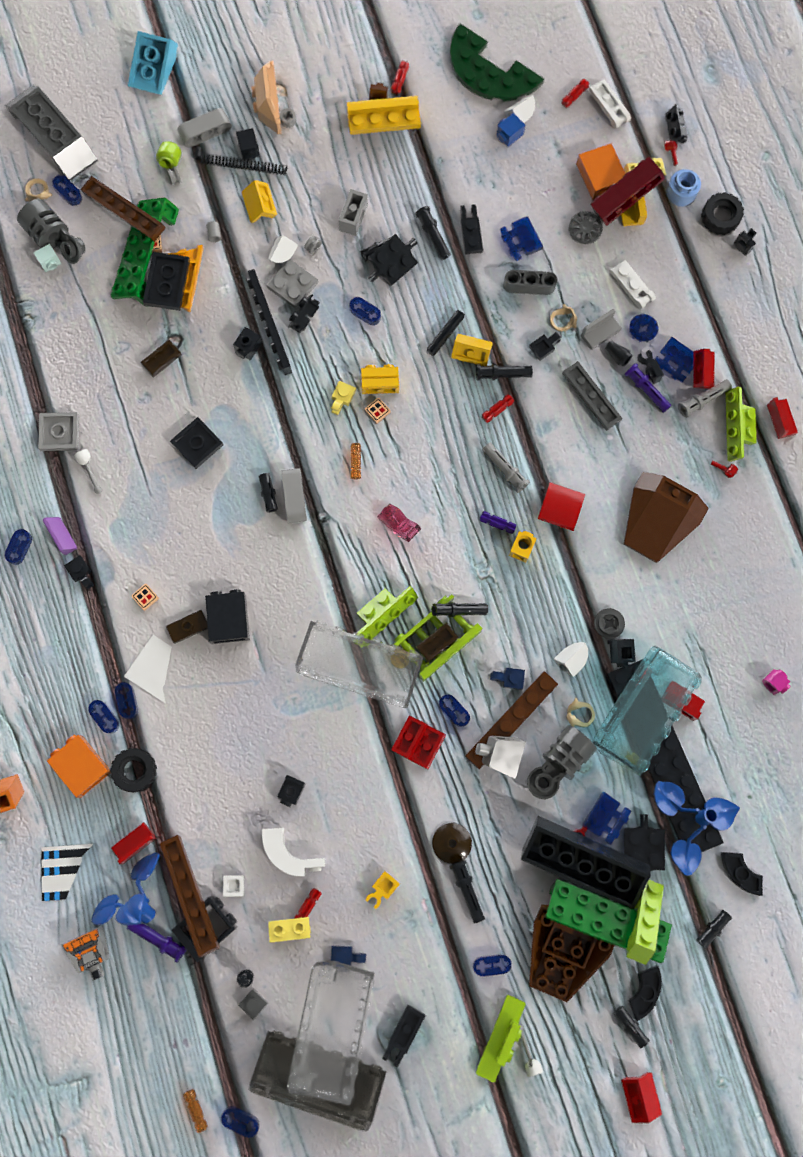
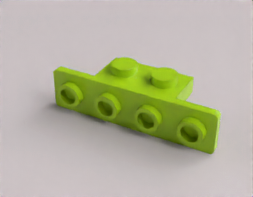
(739, 424)
(383, 610)
(502, 1039)

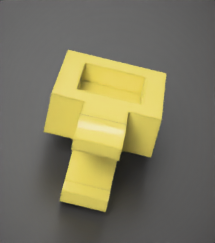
(342, 395)

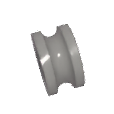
(291, 121)
(174, 176)
(312, 245)

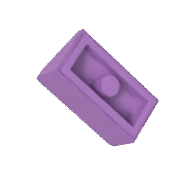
(60, 535)

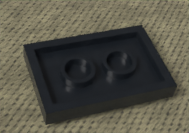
(166, 281)

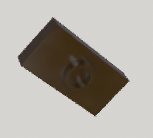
(161, 358)
(187, 626)
(437, 642)

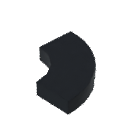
(741, 874)
(648, 993)

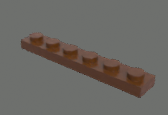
(123, 208)
(516, 713)
(189, 896)

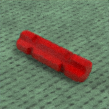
(400, 77)
(575, 93)
(497, 408)
(308, 904)

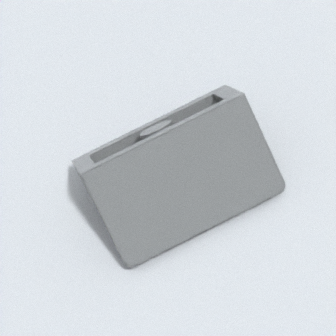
(600, 330)

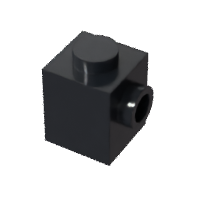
(247, 344)

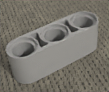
(204, 127)
(294, 495)

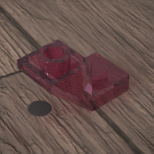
(398, 522)

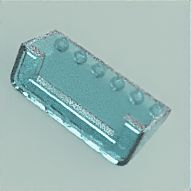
(646, 710)

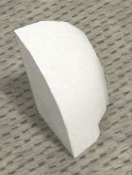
(523, 109)
(282, 250)
(573, 657)

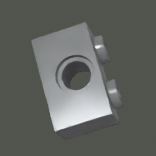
(353, 212)

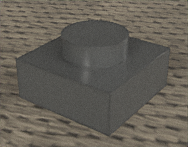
(253, 1004)

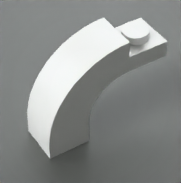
(278, 854)

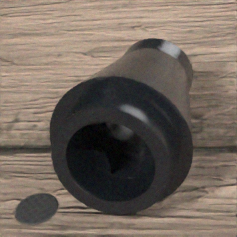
(619, 353)

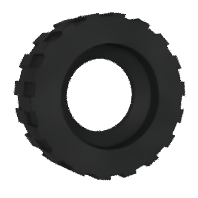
(725, 200)
(119, 764)

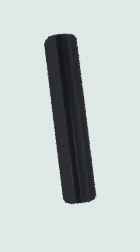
(445, 333)

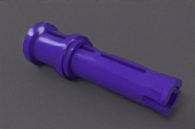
(642, 381)
(165, 944)

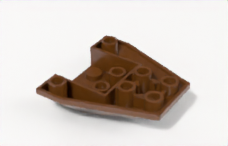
(661, 515)
(563, 957)

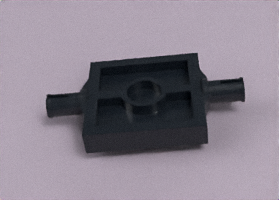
(392, 260)
(646, 844)

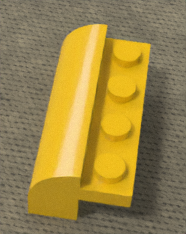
(383, 115)

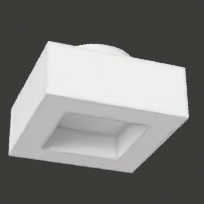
(233, 885)

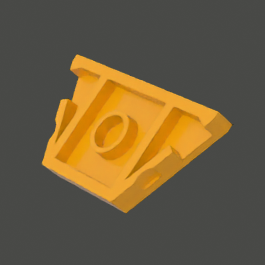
(195, 261)

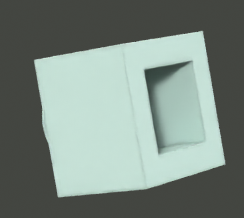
(47, 258)

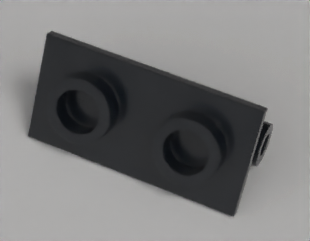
(675, 124)
(299, 318)

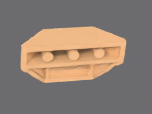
(266, 97)

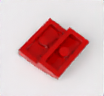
(561, 506)
(418, 742)

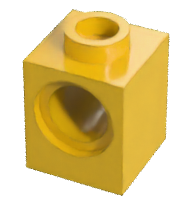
(522, 554)

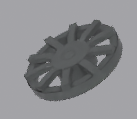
(585, 227)

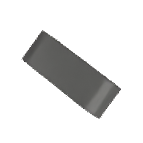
(537, 277)

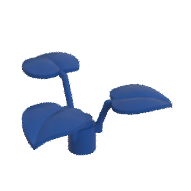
(717, 812)
(137, 907)

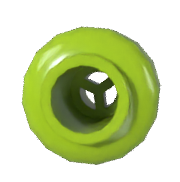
(168, 154)

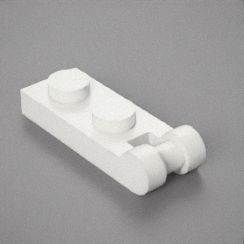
(609, 103)
(632, 284)

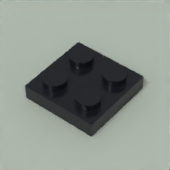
(196, 443)

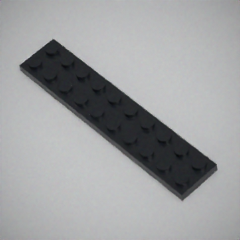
(672, 766)

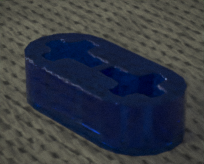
(64, 192)
(367, 307)
(21, 549)
(121, 701)
(457, 707)
(100, 719)
(493, 970)
(237, 1126)

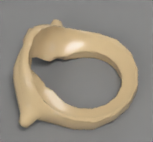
(44, 195)
(564, 310)
(577, 705)

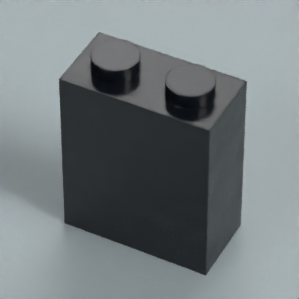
(227, 617)

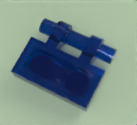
(526, 235)
(679, 355)
(601, 814)

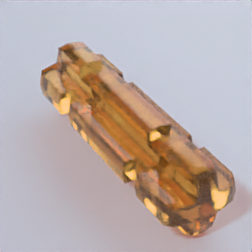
(355, 461)
(195, 1110)

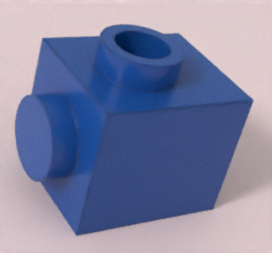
(510, 129)

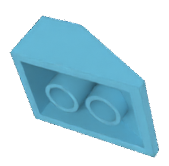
(152, 62)

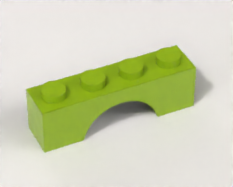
(645, 931)

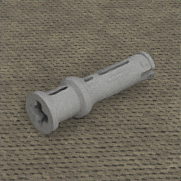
(697, 401)
(511, 473)

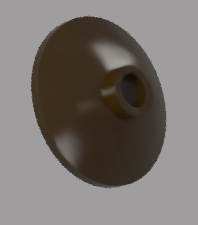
(441, 843)

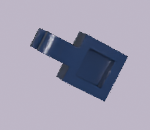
(511, 678)
(344, 955)

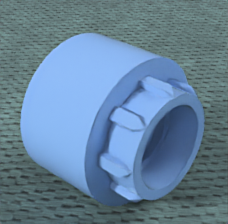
(683, 187)

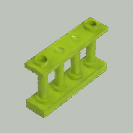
(427, 669)

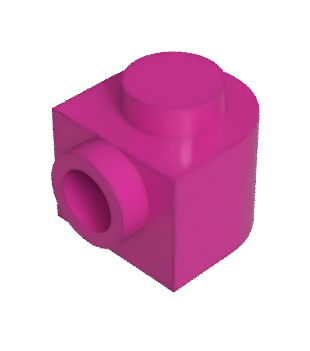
(776, 682)

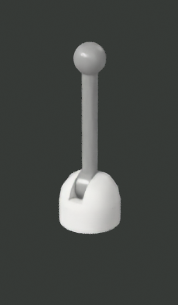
(83, 458)
(532, 1066)

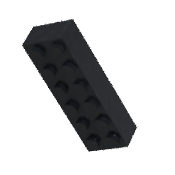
(586, 862)

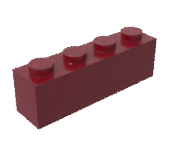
(627, 190)

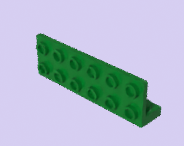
(138, 250)
(599, 917)

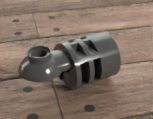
(47, 228)
(561, 761)

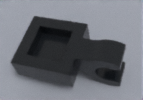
(745, 241)
(544, 346)
(652, 367)
(79, 570)

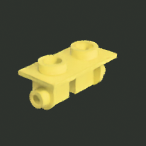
(289, 929)

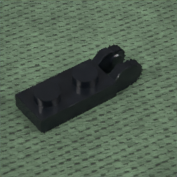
(471, 231)
(404, 1033)

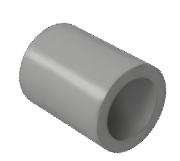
(213, 231)

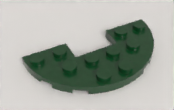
(483, 76)

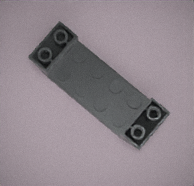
(52, 131)

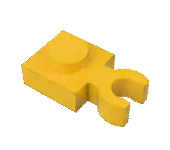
(384, 887)

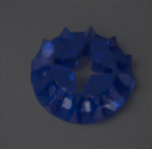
(642, 320)

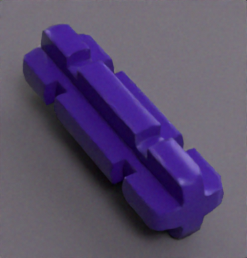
(497, 522)

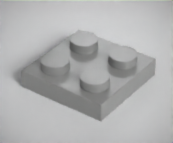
(292, 283)
(58, 431)

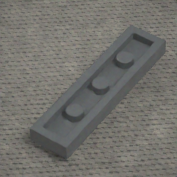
(592, 396)

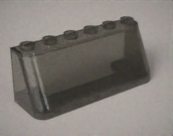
(272, 1077)

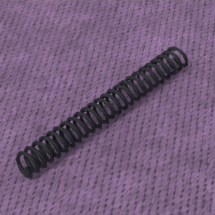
(240, 166)

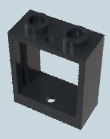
(186, 939)

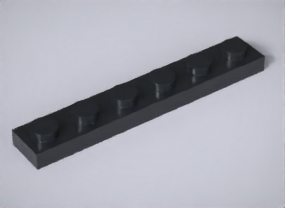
(270, 329)

